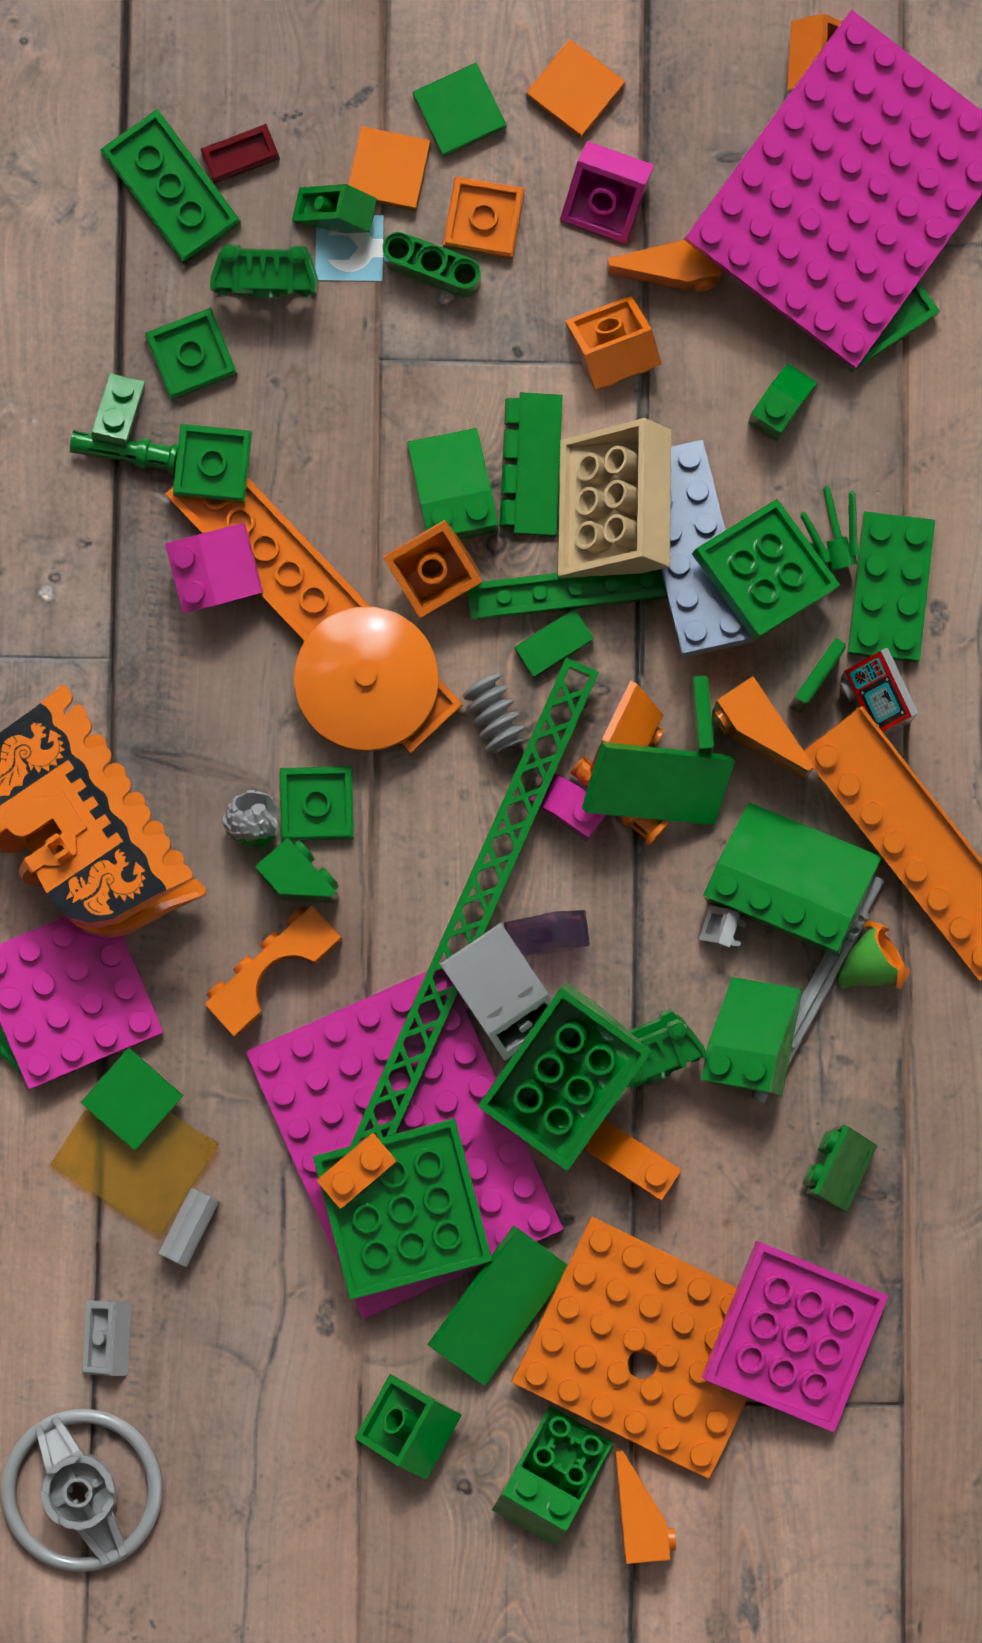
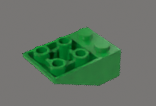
(840, 1168)
(552, 1476)

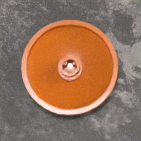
(366, 679)

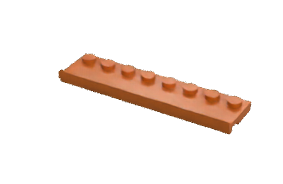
(905, 828)

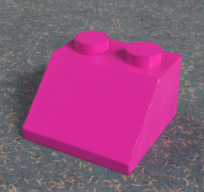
(606, 192)
(214, 568)

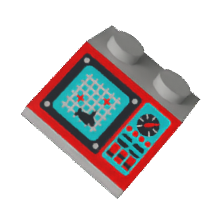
(880, 691)

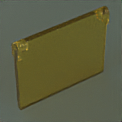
(141, 1181)

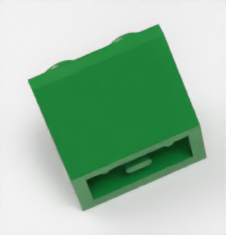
(294, 877)

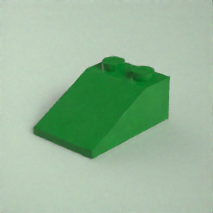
(454, 483)
(753, 1037)

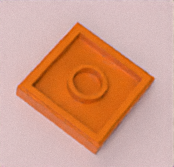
(575, 88)
(390, 167)
(483, 217)

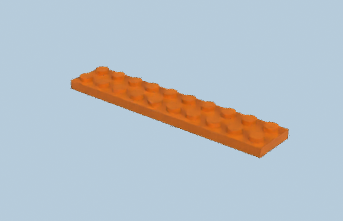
(296, 577)

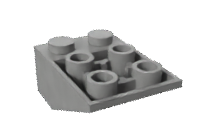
(498, 988)

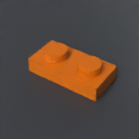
(356, 1170)

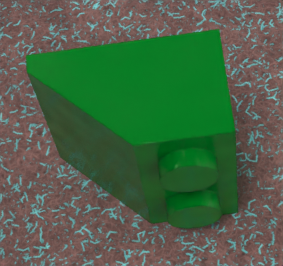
(408, 1427)

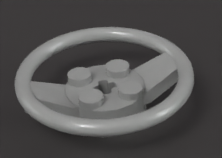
(68, 1464)

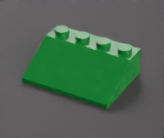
(792, 879)
(565, 1076)

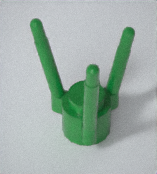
(839, 551)

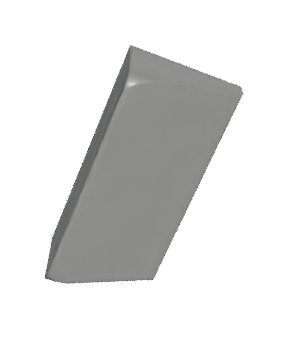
(106, 1338)

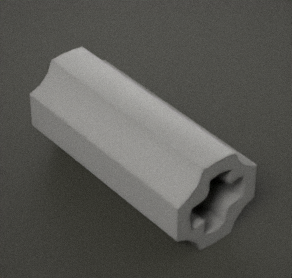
(189, 1227)

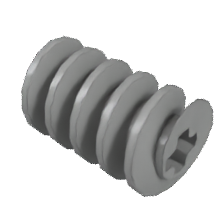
(494, 715)

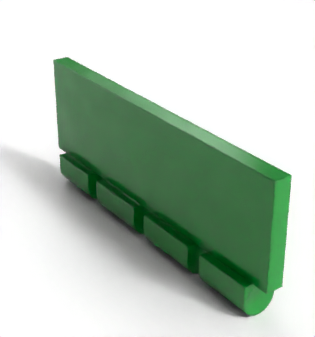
(536, 473)

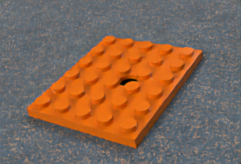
(627, 1299)

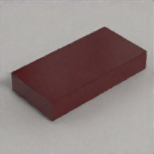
(240, 153)

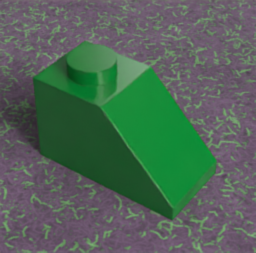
(335, 208)
(781, 402)

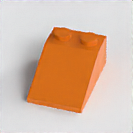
(756, 724)

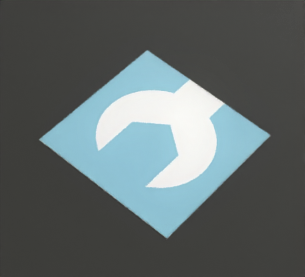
(350, 255)

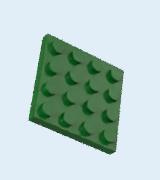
(412, 1218)

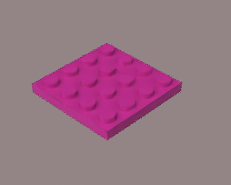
(70, 1000)
(794, 1336)

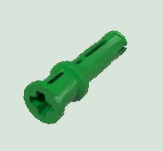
(141, 453)

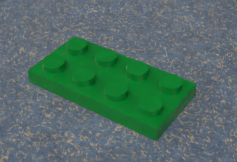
(891, 586)

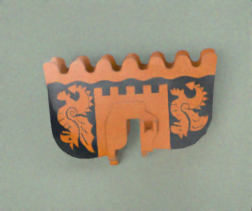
(66, 795)

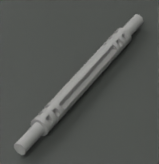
(825, 977)

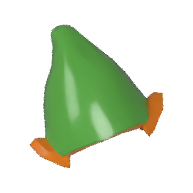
(873, 961)

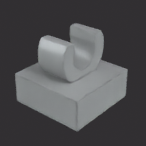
(721, 926)

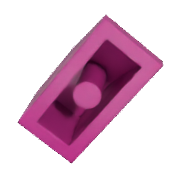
(564, 804)

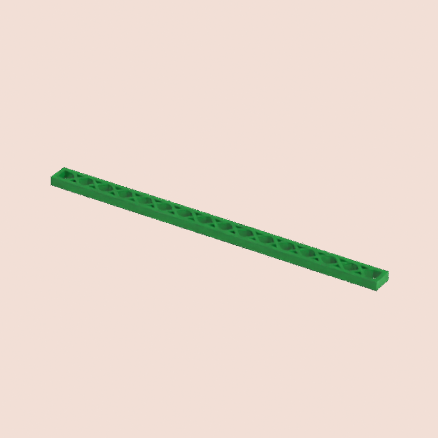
(465, 899)

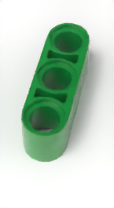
(419, 251)

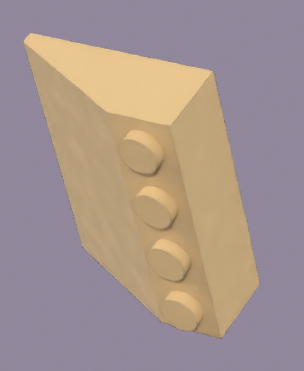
(615, 500)

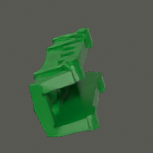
(264, 272)
(671, 1047)

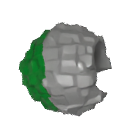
(251, 819)

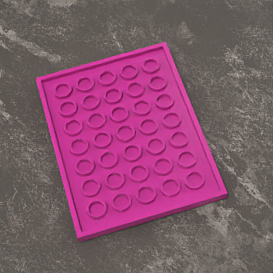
(848, 190)
(324, 1080)

